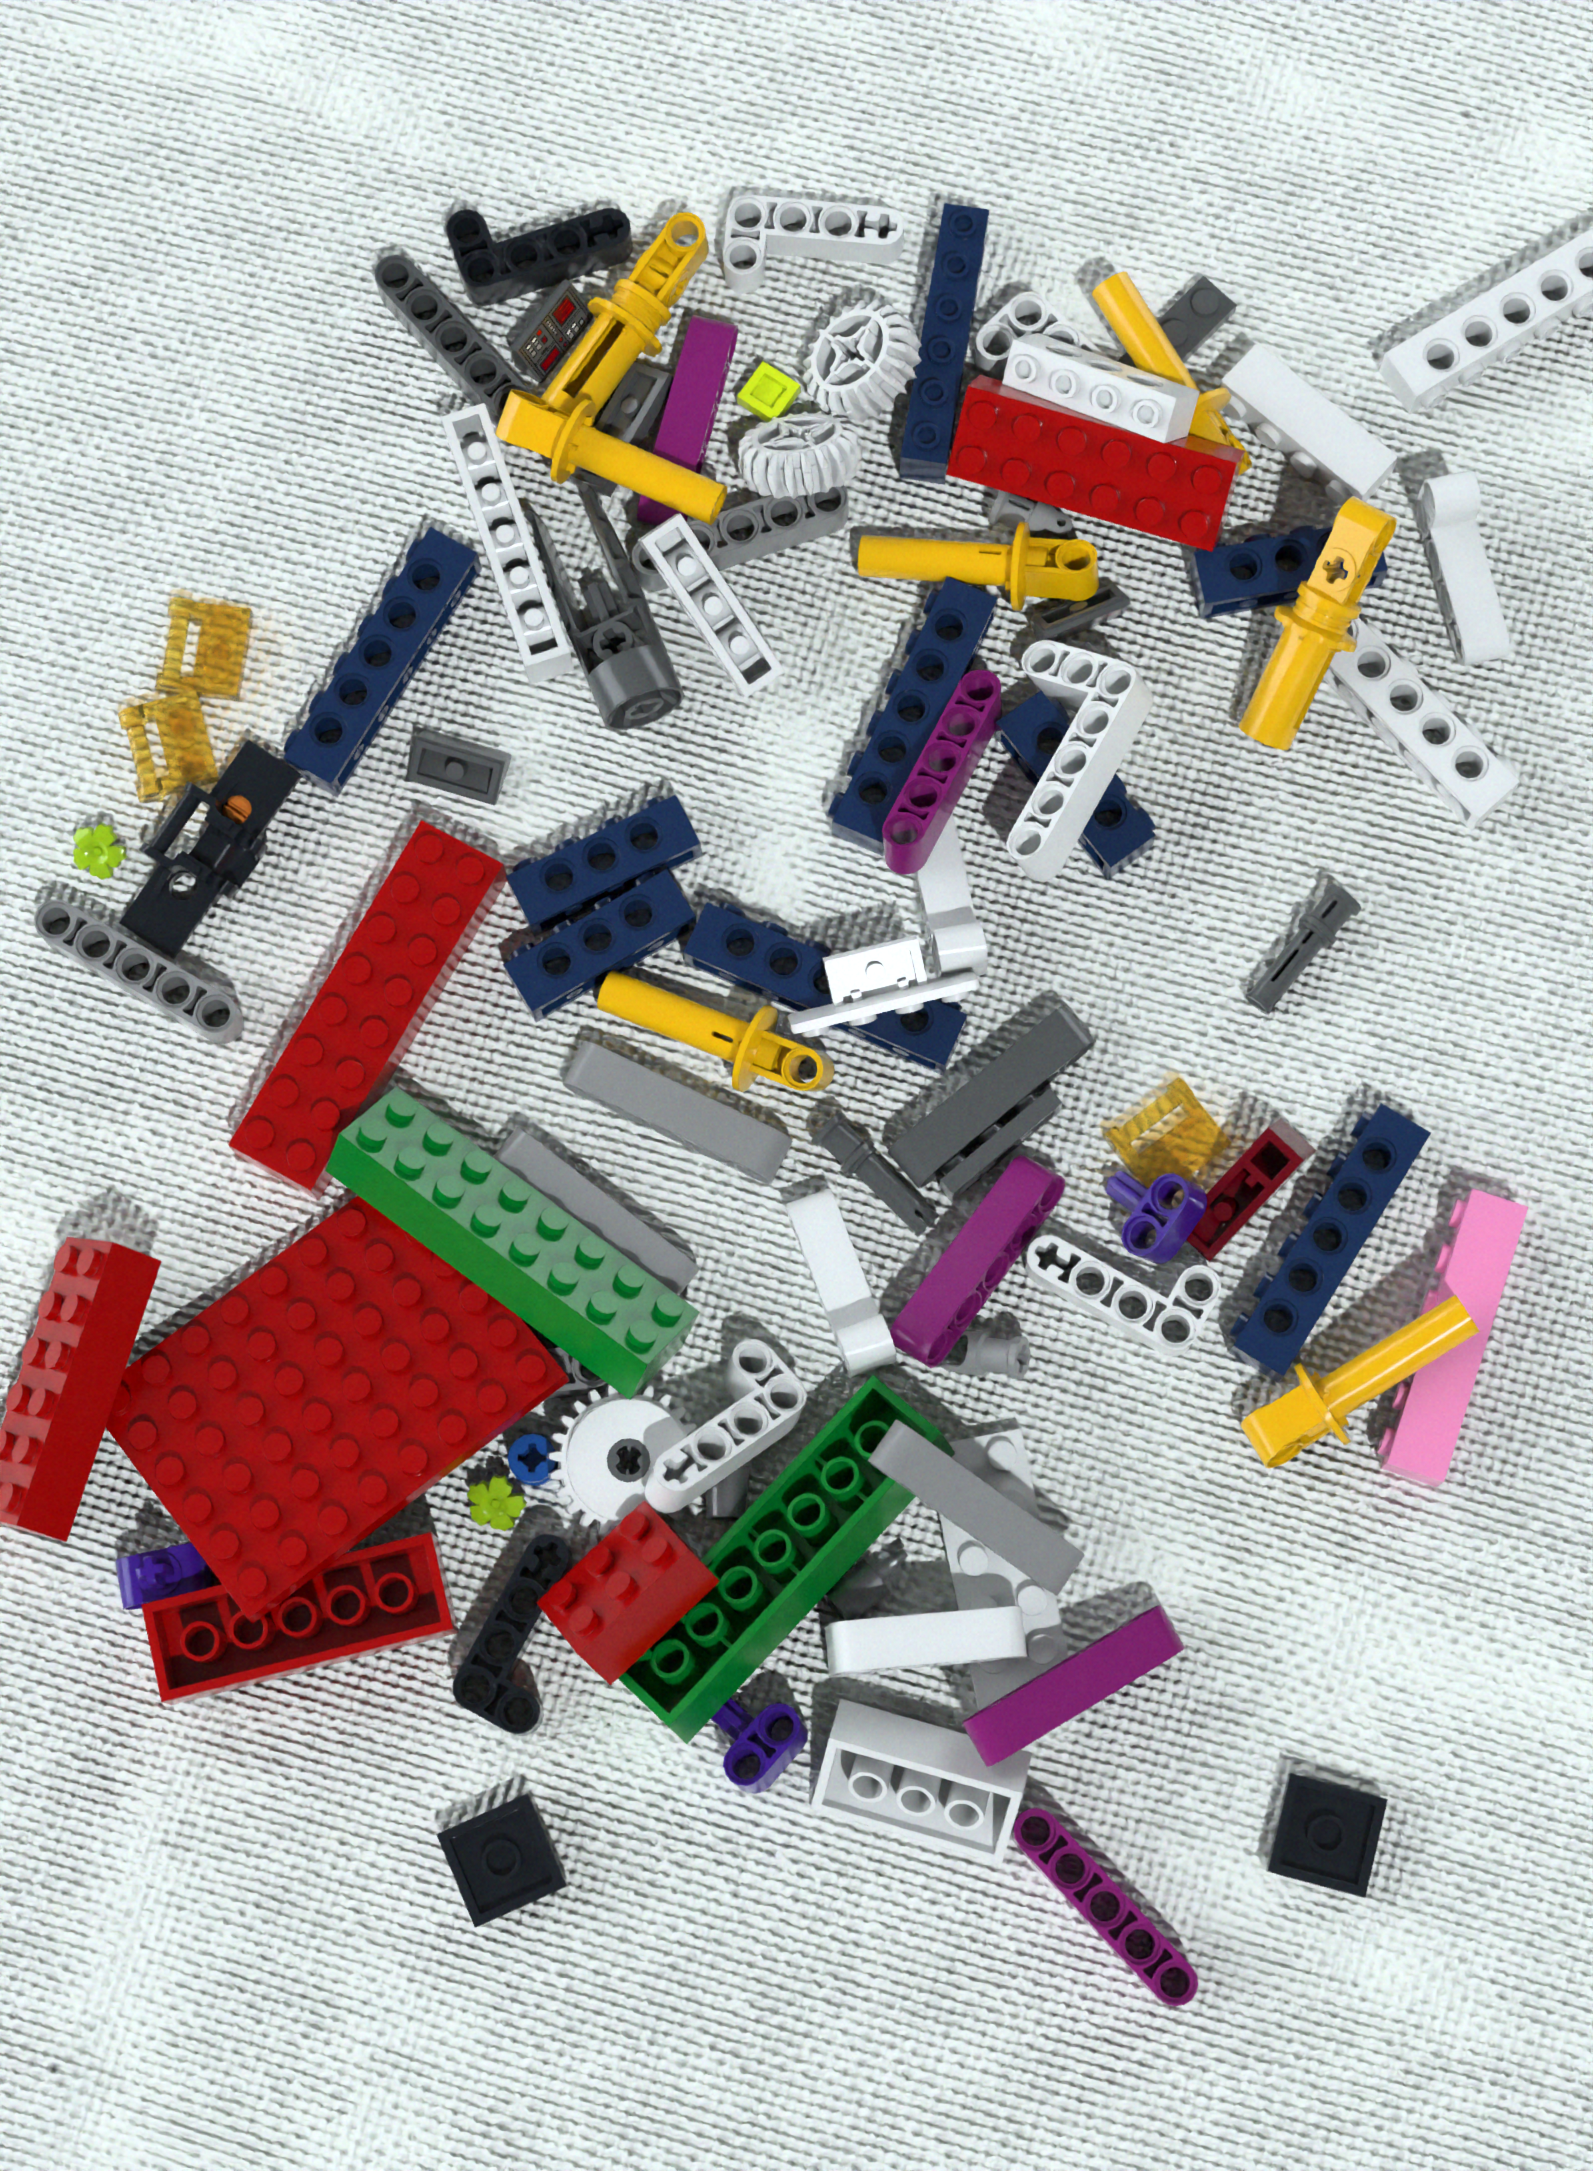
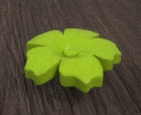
(96, 850)
(495, 1503)

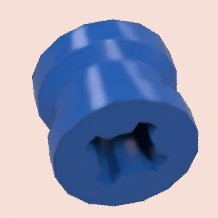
(534, 1461)

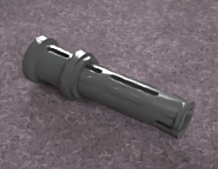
(1315, 932)
(859, 1158)

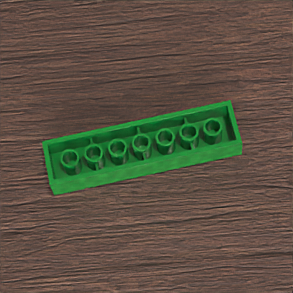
(512, 1241)
(779, 1561)

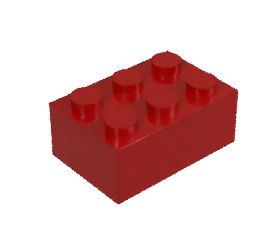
(627, 1592)

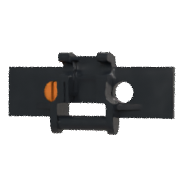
(224, 855)

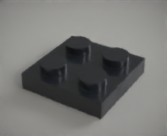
(1326, 1835)
(502, 1860)

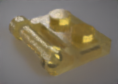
(219, 654)
(183, 740)
(1181, 1149)

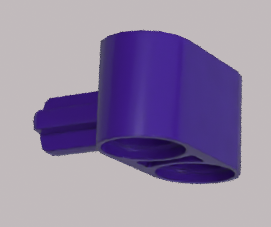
(1154, 1210)
(161, 1575)
(754, 1738)

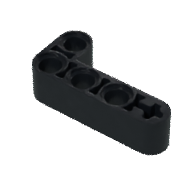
(540, 246)
(522, 1629)

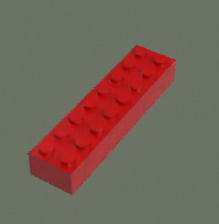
(369, 1007)

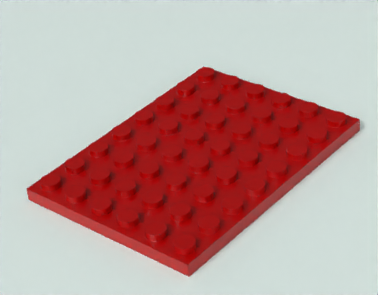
(323, 1400)

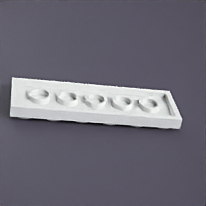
(988, 1581)

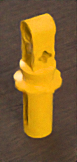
(630, 317)
(1317, 624)

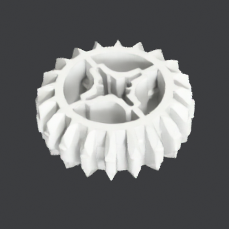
(862, 361)
(799, 454)

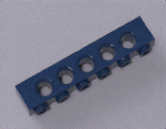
(944, 344)
(952, 606)
(333, 764)
(724, 923)
(1400, 1144)

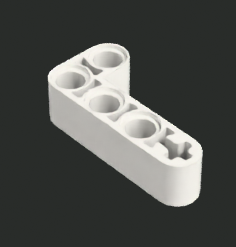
(811, 241)
(1005, 327)
(1460, 568)
(948, 909)
(840, 1284)
(1117, 1286)
(720, 1435)
(924, 1640)

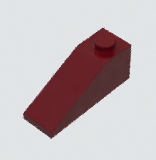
(1249, 1186)

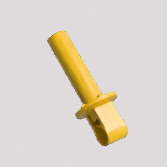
(1156, 355)
(575, 443)
(1025, 568)
(754, 1047)
(1321, 1404)

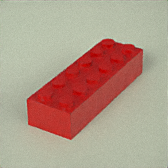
(1093, 466)
(70, 1382)
(344, 1613)

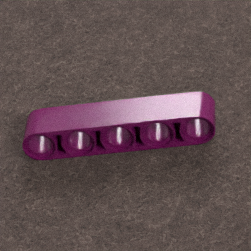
(692, 404)
(942, 772)
(976, 1261)
(1073, 1685)
(1127, 1916)

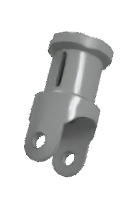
(1042, 517)
(993, 1356)

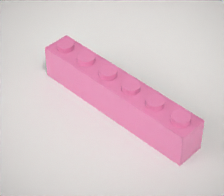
(1438, 1394)

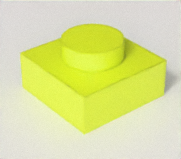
(768, 393)

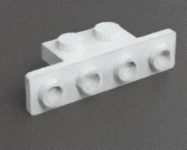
(879, 981)

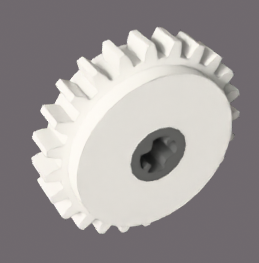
(590, 1448)

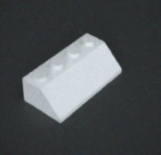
(919, 1782)

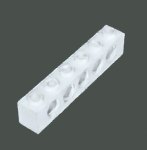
(1421, 385)
(507, 543)
(1402, 731)

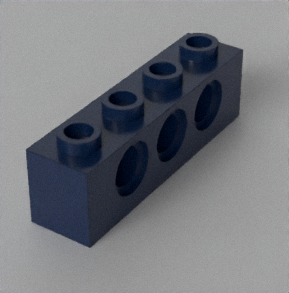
(1223, 594)
(1107, 847)
(547, 908)
(588, 968)

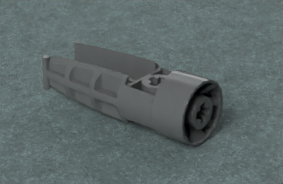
(640, 679)

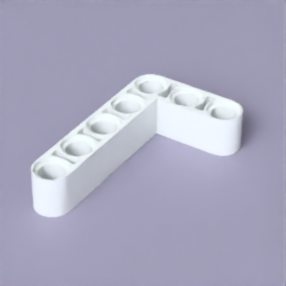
(1110, 714)

